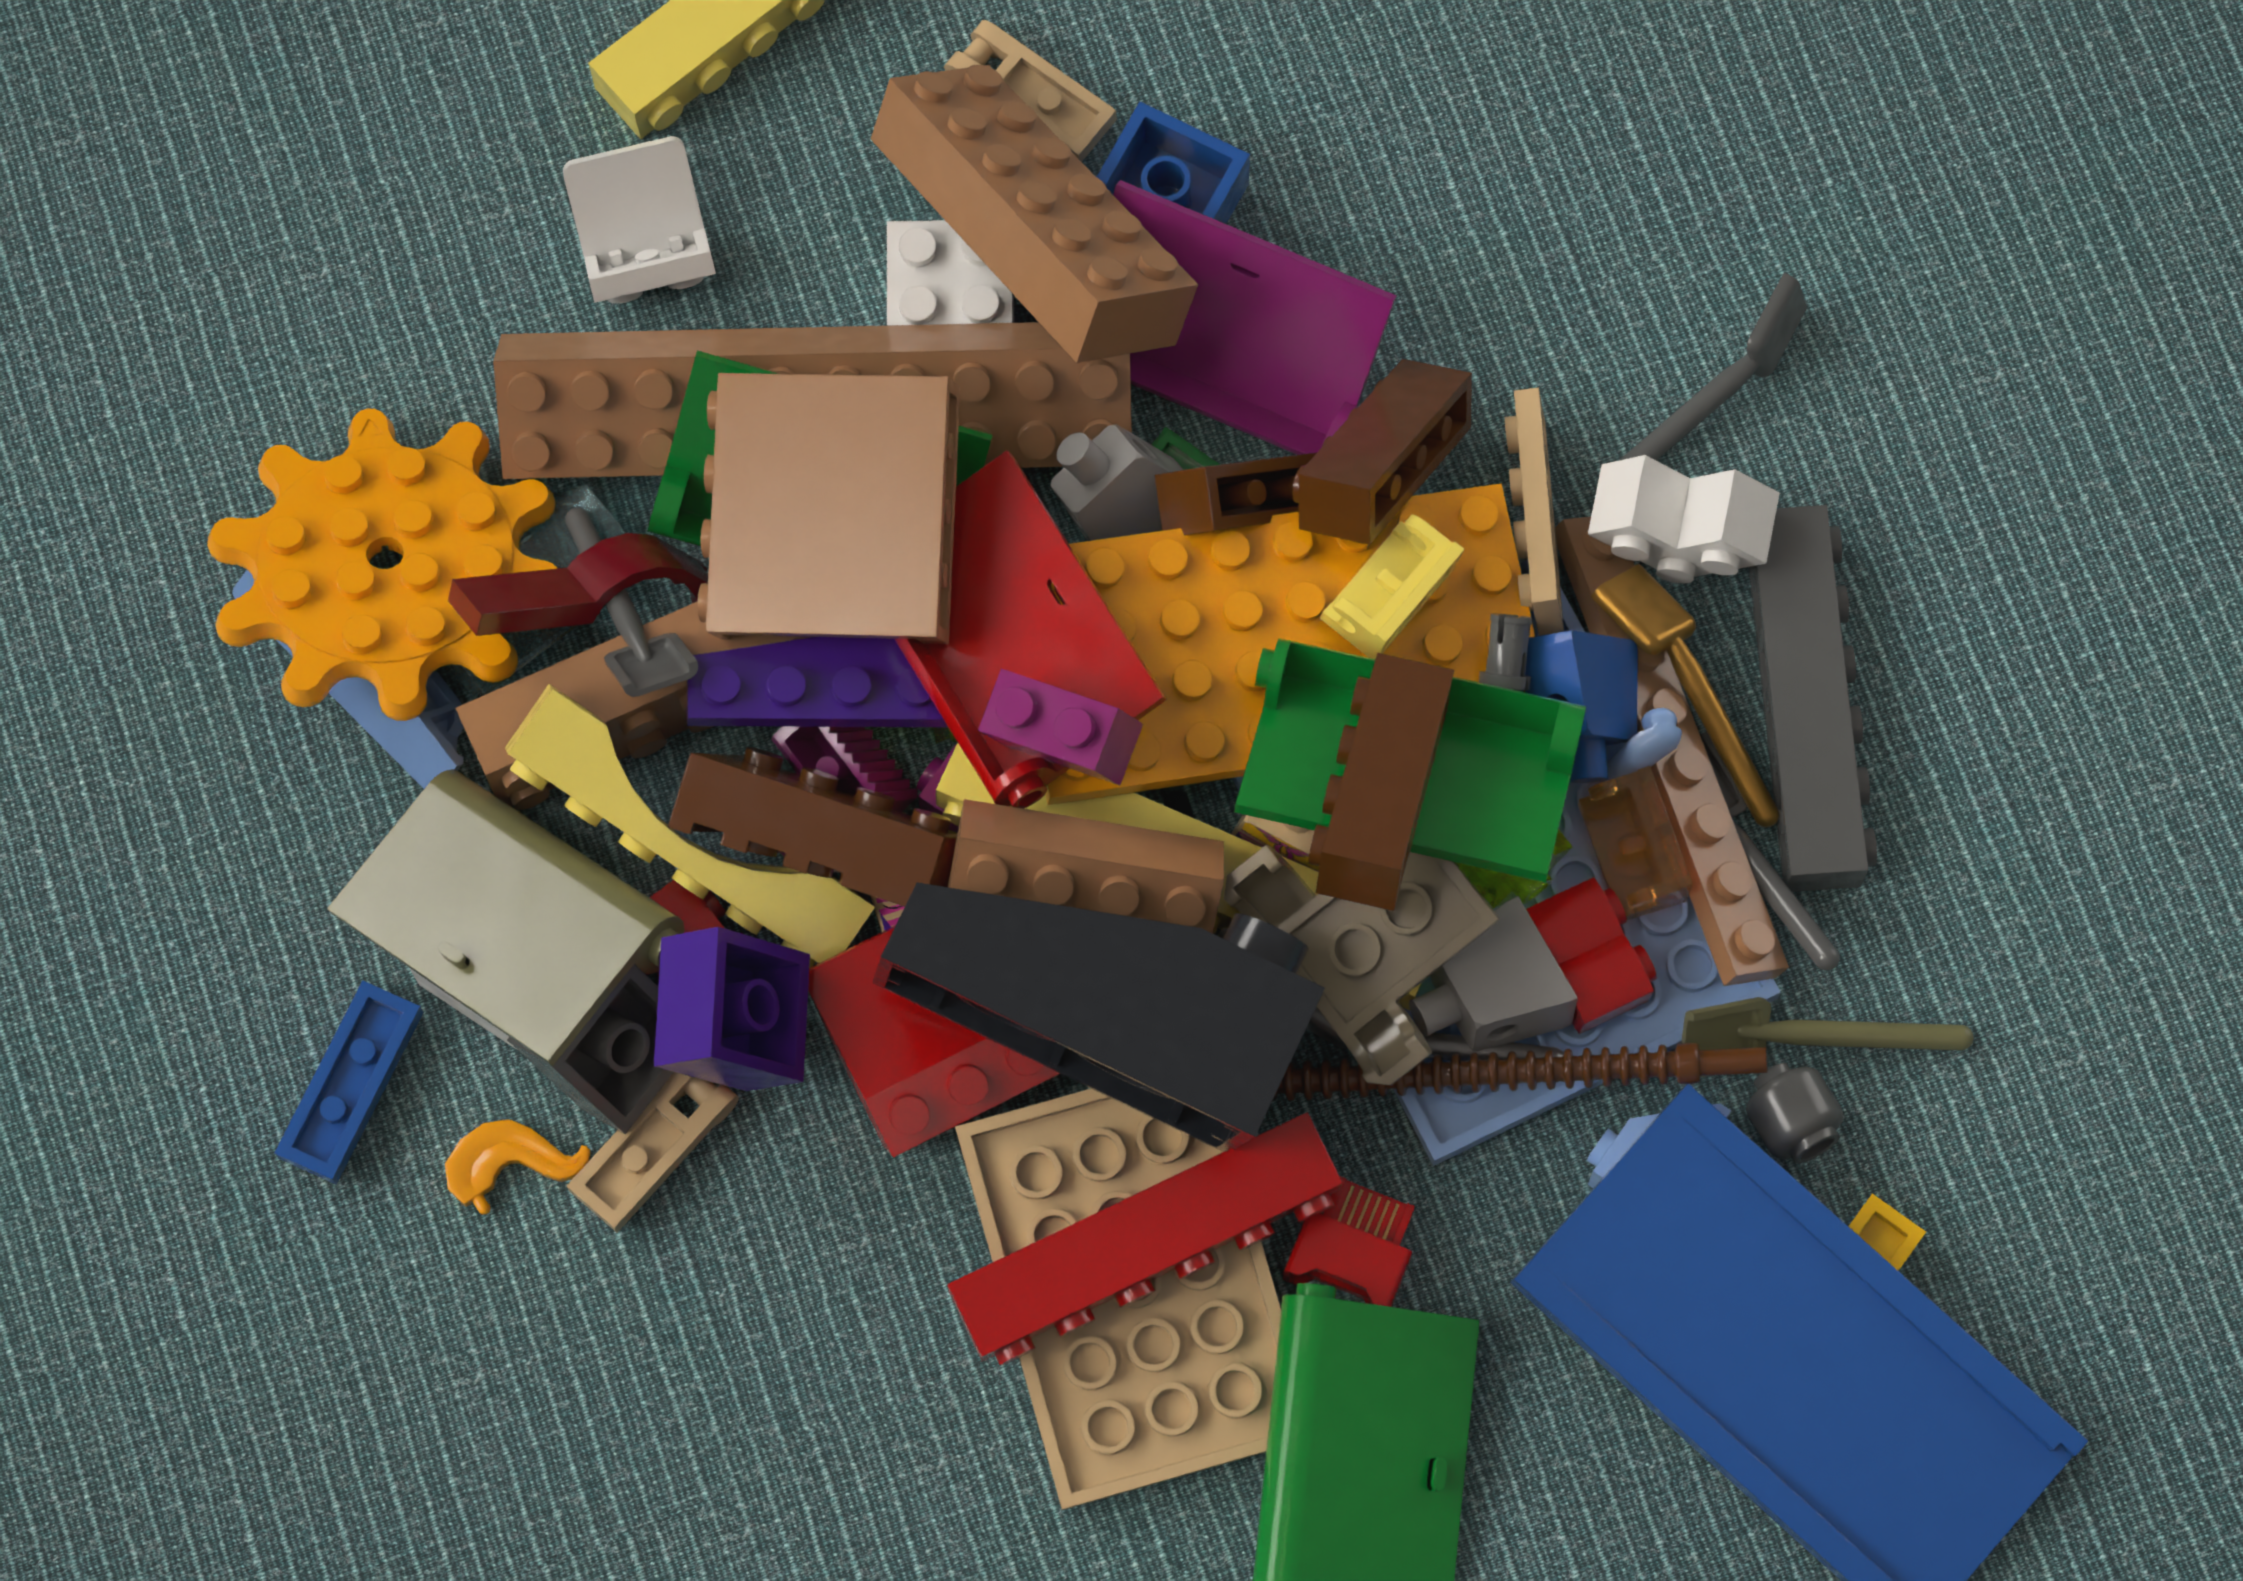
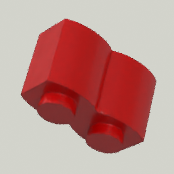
(1594, 953)

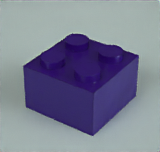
(732, 1009)

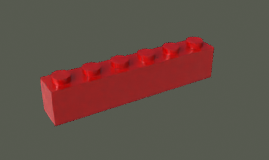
(1144, 1238)

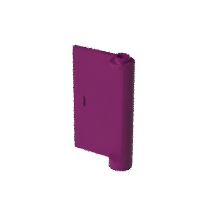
(1268, 334)

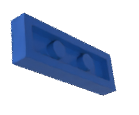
(349, 1082)

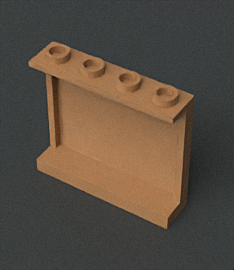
(830, 506)

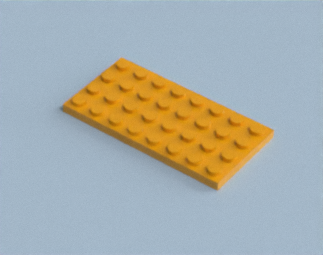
(1216, 598)

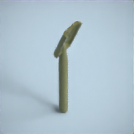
(1748, 1026)

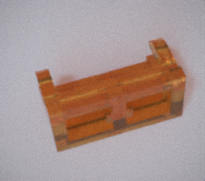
(1636, 843)

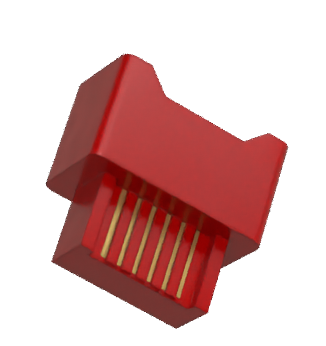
(1354, 1245)

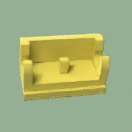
(1392, 586)

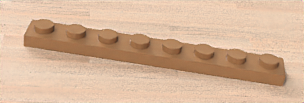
(1722, 879)

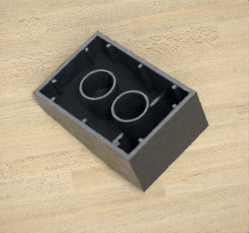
(1117, 1002)

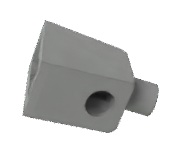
(1111, 483)
(1499, 986)

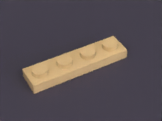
(1536, 534)

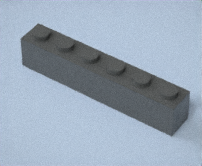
(1808, 705)

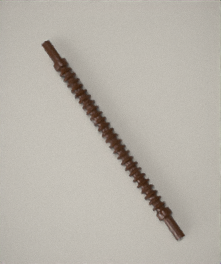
(1684, 1063)

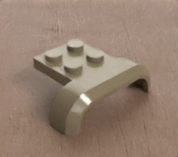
(1366, 952)

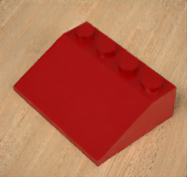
(905, 1061)

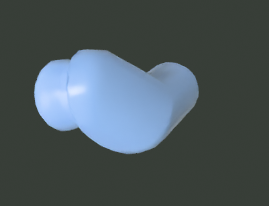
(1647, 746)

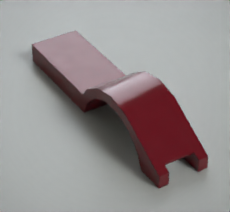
(571, 593)

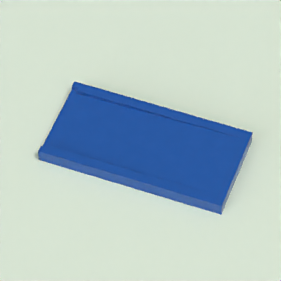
(1796, 1355)

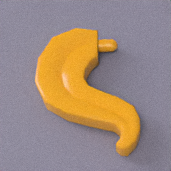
(495, 1145)

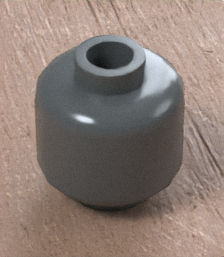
(1794, 1113)

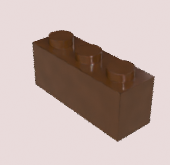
(1228, 494)

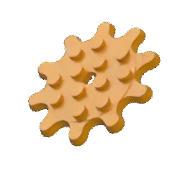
(364, 620)

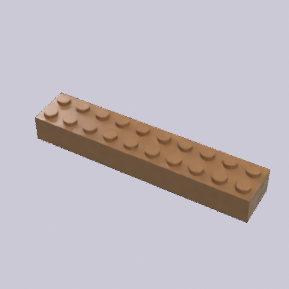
(616, 397)

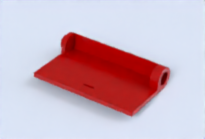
(1011, 620)

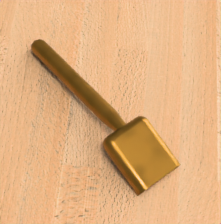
(1661, 624)

